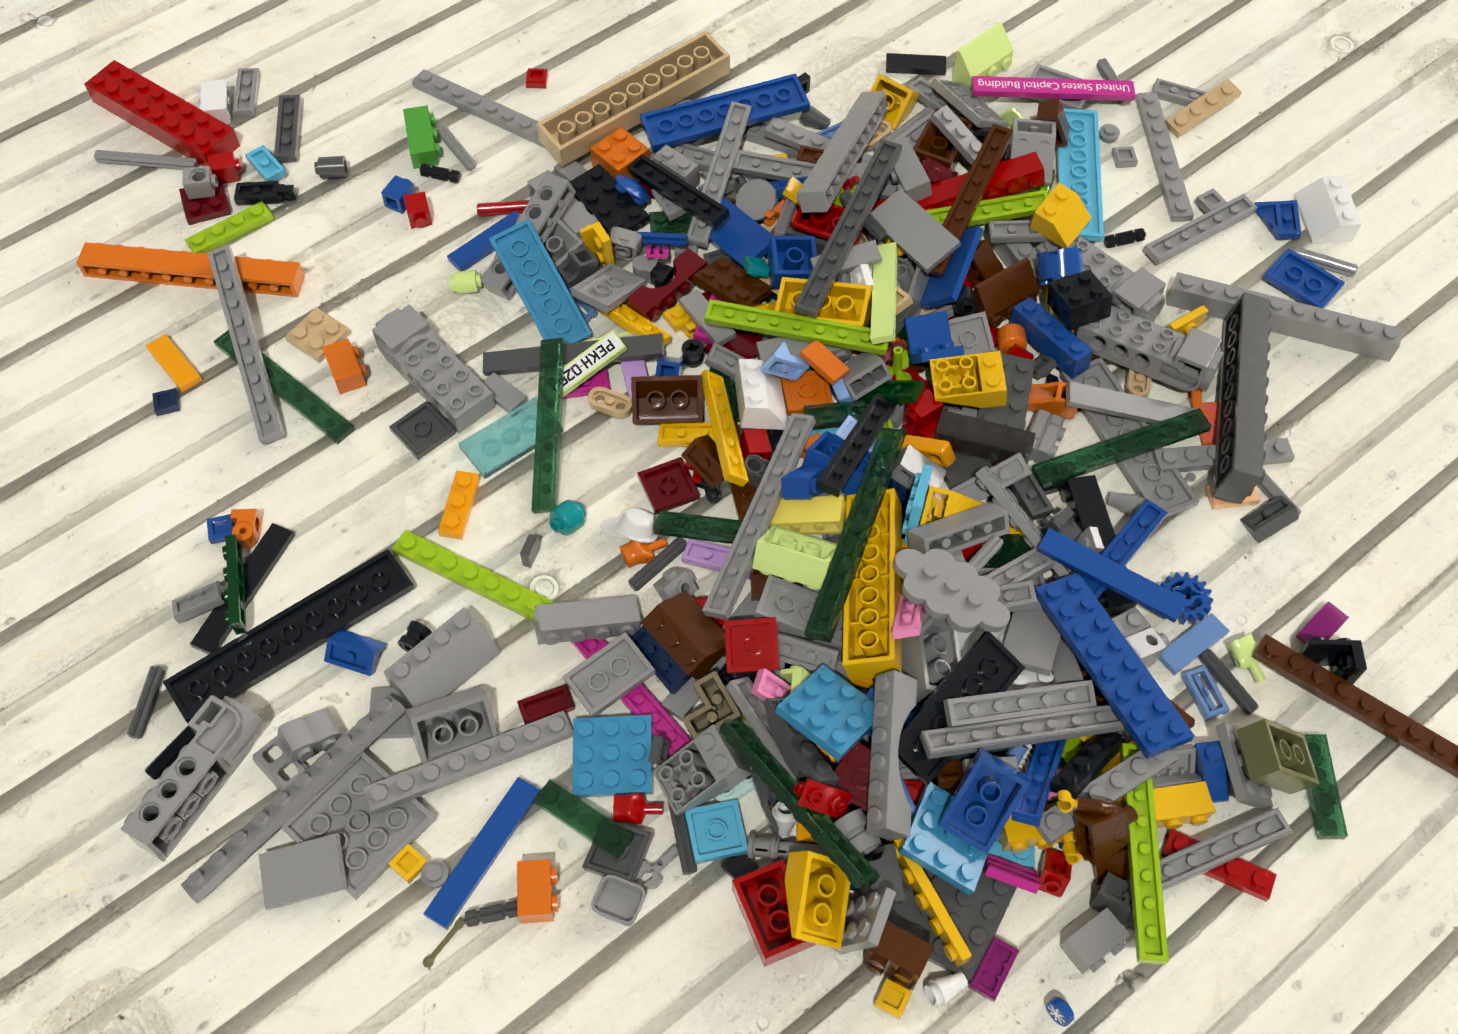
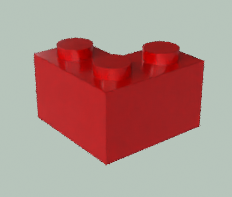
(923, 416)

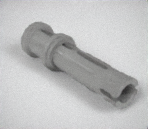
(777, 849)

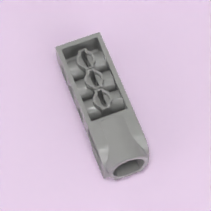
(1131, 291)
(1154, 350)
(432, 368)
(222, 741)

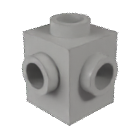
(675, 582)

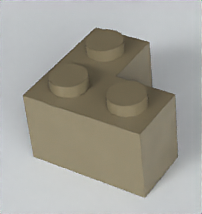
(716, 706)

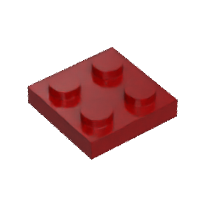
(752, 645)

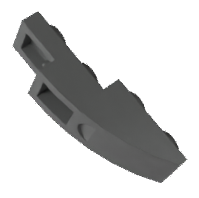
(797, 749)

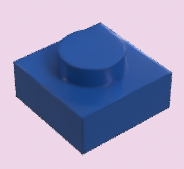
(219, 528)

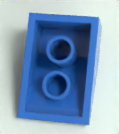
(984, 800)

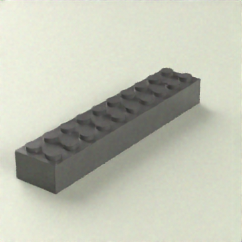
(1242, 399)

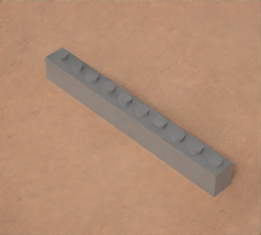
(842, 152)
(1291, 318)

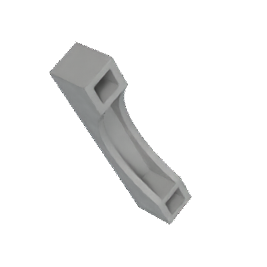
(887, 805)

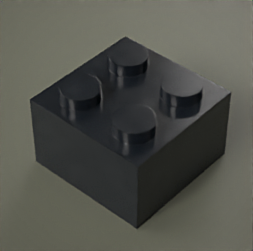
(1079, 299)

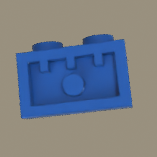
(930, 337)

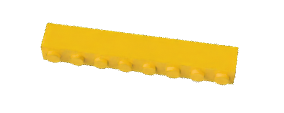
(1173, 808)

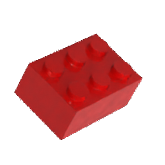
(766, 914)

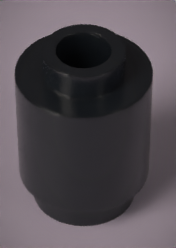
(966, 302)

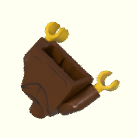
(1099, 828)

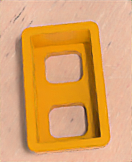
(936, 450)

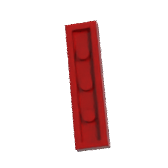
(1236, 873)

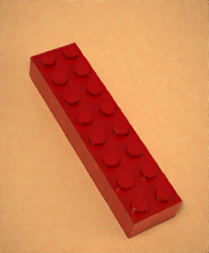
(160, 113)

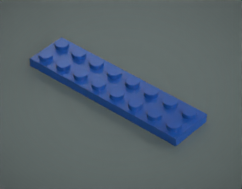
(707, 115)
(1114, 666)

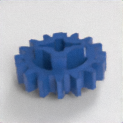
(1194, 593)

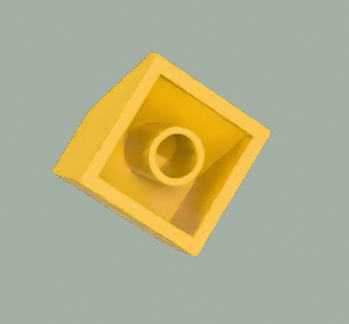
(899, 99)
(1061, 216)

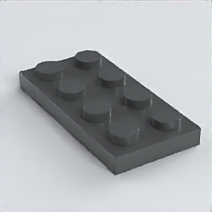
(1018, 380)

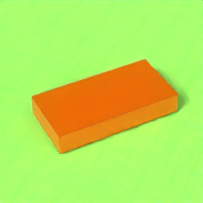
(824, 362)

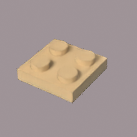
(315, 332)

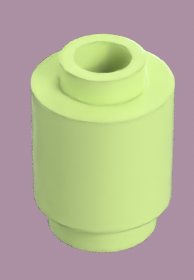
(465, 282)

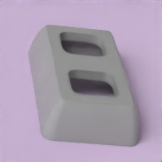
(272, 769)

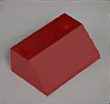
(821, 223)

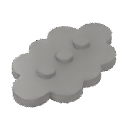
(951, 590)

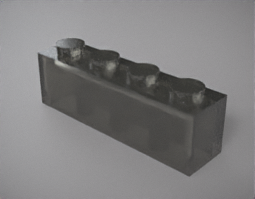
(983, 438)

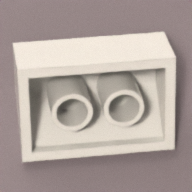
(1328, 211)
(759, 397)

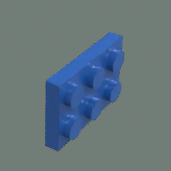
(1303, 280)

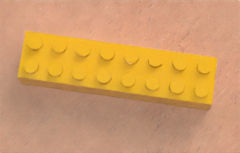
(874, 598)

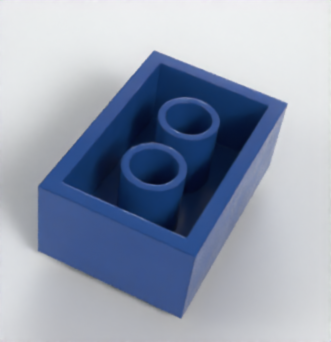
(824, 450)

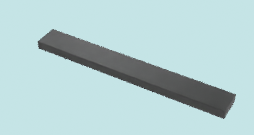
(528, 359)

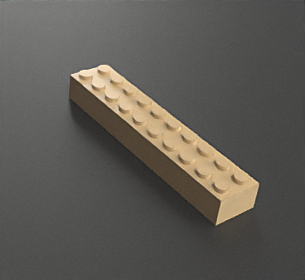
(643, 90)

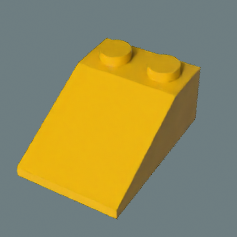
(816, 898)

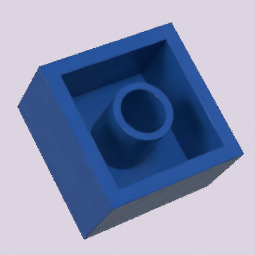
(790, 257)

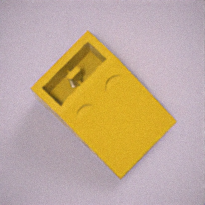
(970, 380)
(944, 503)

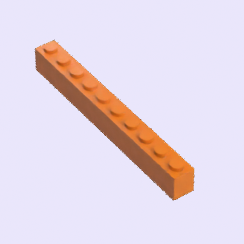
(186, 269)

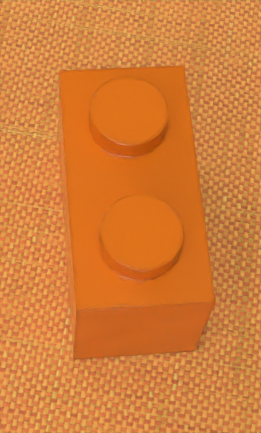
(344, 365)
(535, 891)

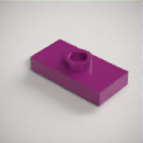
(993, 969)

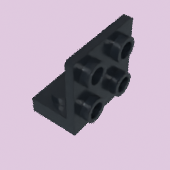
(1343, 654)

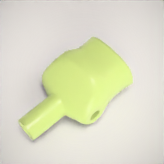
(1242, 652)

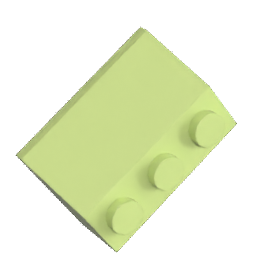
(983, 56)
(793, 556)

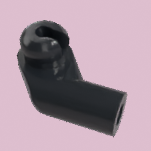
(712, 495)

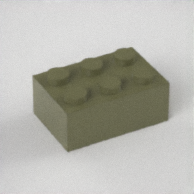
(1276, 757)

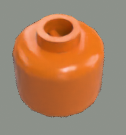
(1009, 335)

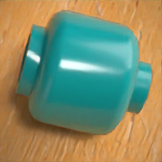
(567, 517)

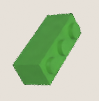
(421, 136)

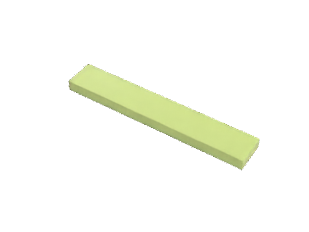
(884, 295)

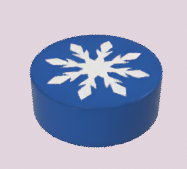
(1060, 1011)

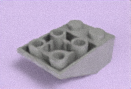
(1034, 136)
(701, 771)

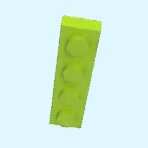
(229, 229)

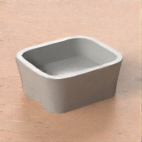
(625, 243)
(618, 900)

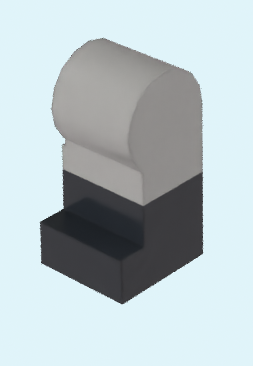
(652, 271)

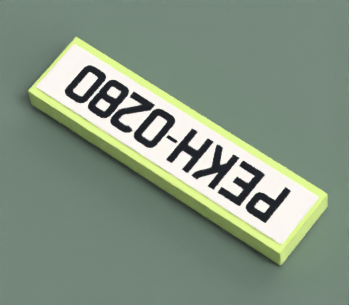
(592, 361)

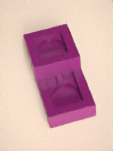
(1323, 624)

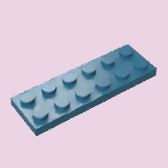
(539, 284)

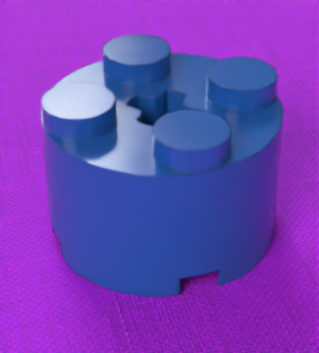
(1058, 264)

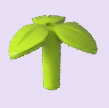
(900, 363)

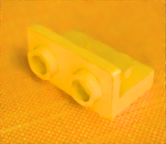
(598, 242)

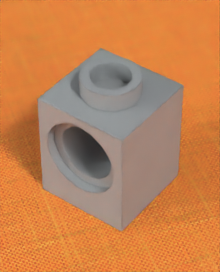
(199, 182)

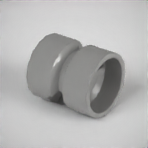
(854, 829)

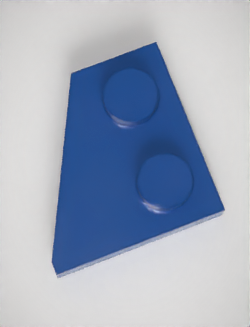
(1280, 218)

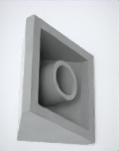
(561, 242)

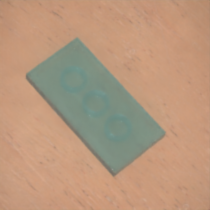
(503, 440)

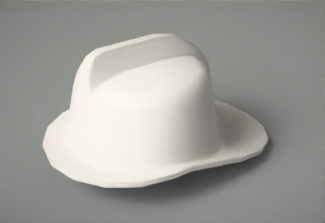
(631, 524)

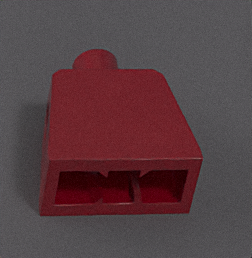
(936, 171)

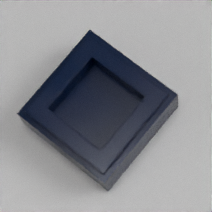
(166, 402)

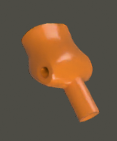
(640, 553)

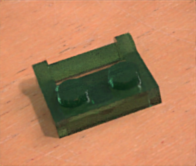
(660, 224)

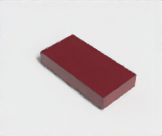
(545, 704)

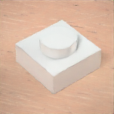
(861, 275)

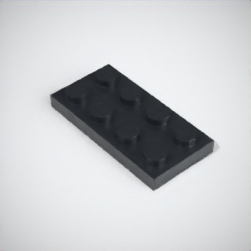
(601, 198)

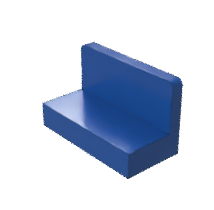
(353, 652)

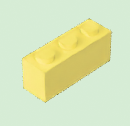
(812, 516)

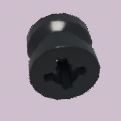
(692, 359)

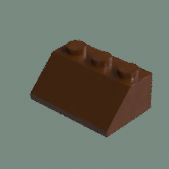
(937, 146)
(1005, 290)
(667, 399)
(687, 634)

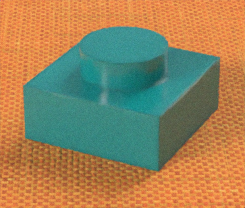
(755, 266)

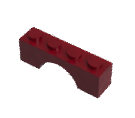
(654, 301)

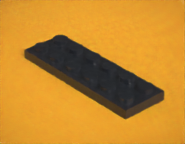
(982, 670)

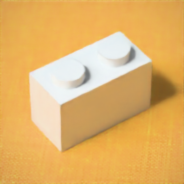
(216, 99)

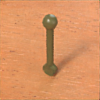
(429, 961)

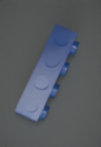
(1052, 338)

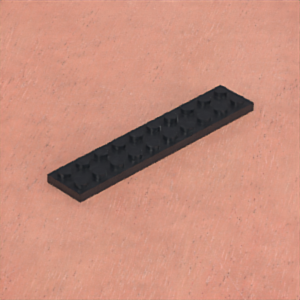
(289, 634)

